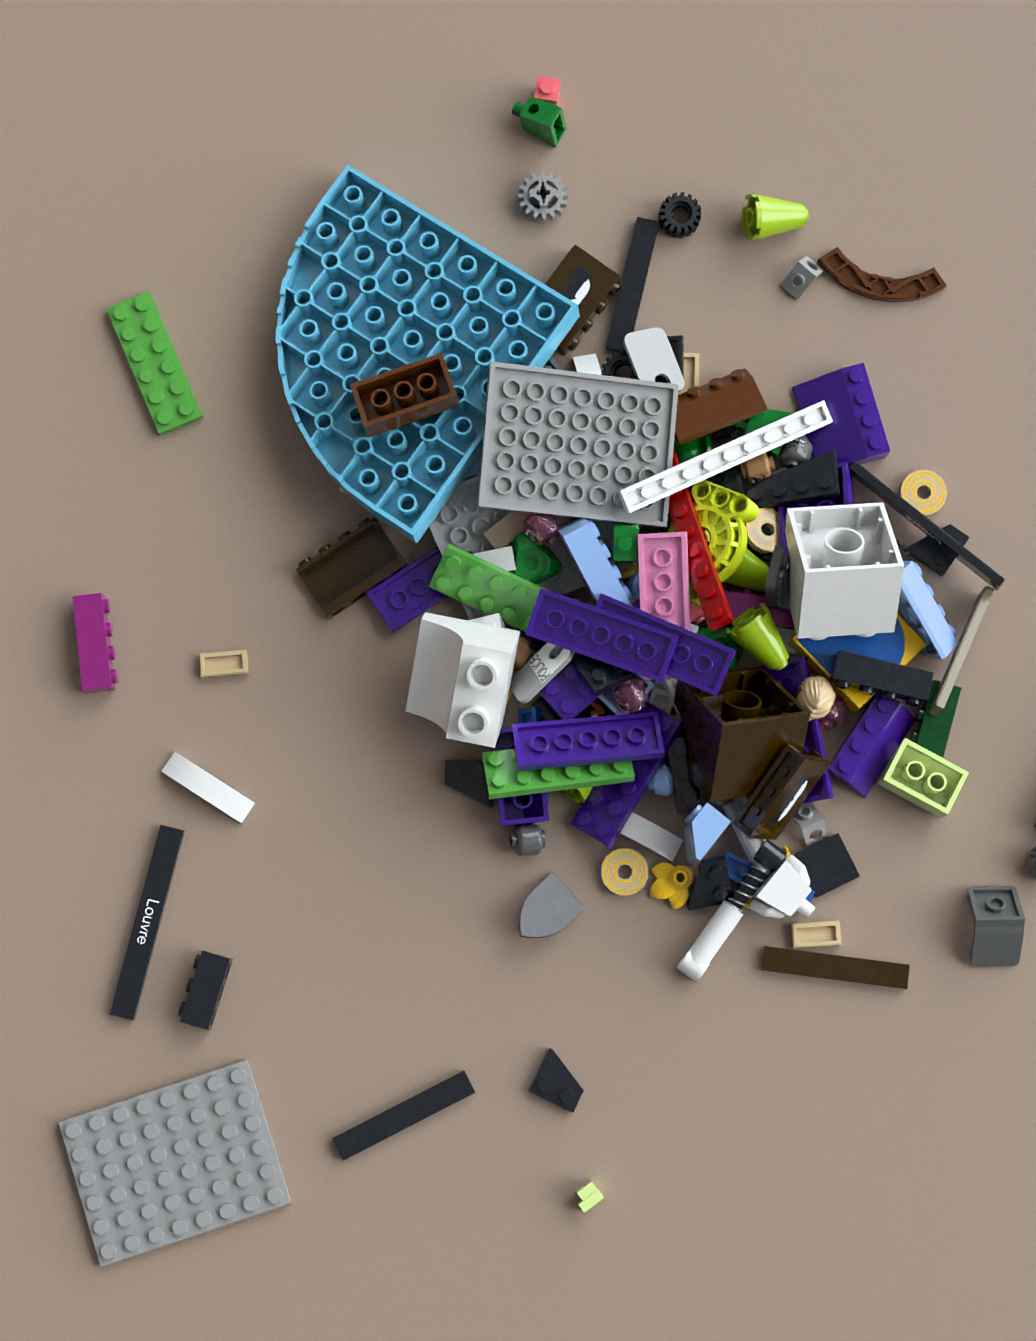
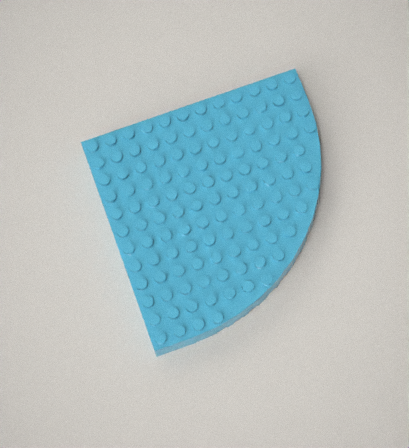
(382, 290)

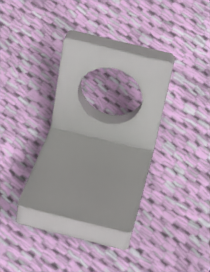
(801, 277)
(809, 820)

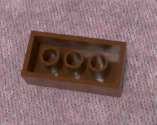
(405, 395)

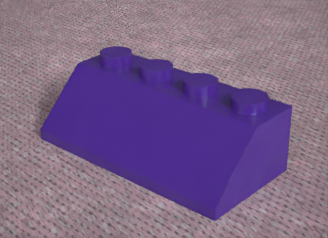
(871, 744)
(522, 808)

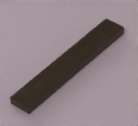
(835, 967)

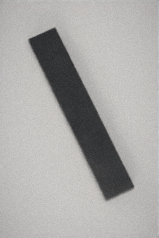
(632, 282)
(403, 1115)

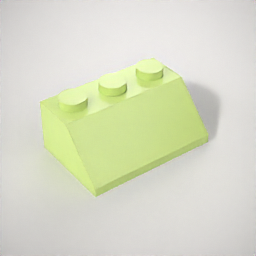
(923, 778)

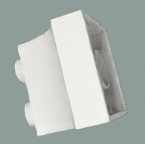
(843, 570)
(462, 677)

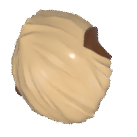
(816, 696)

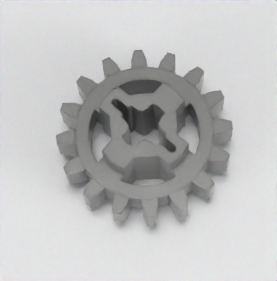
(533, 196)

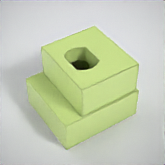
(589, 1196)

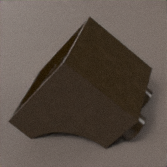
(738, 732)

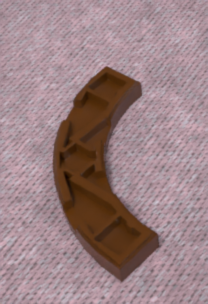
(877, 286)

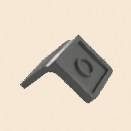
(778, 580)
(997, 926)

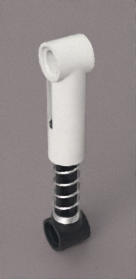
(729, 913)

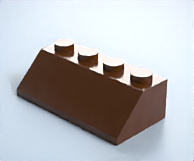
(717, 405)

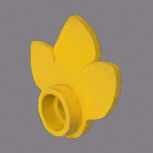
(668, 885)

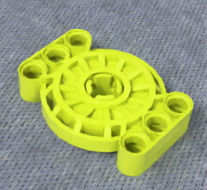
(722, 527)

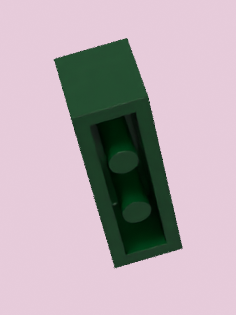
(934, 731)

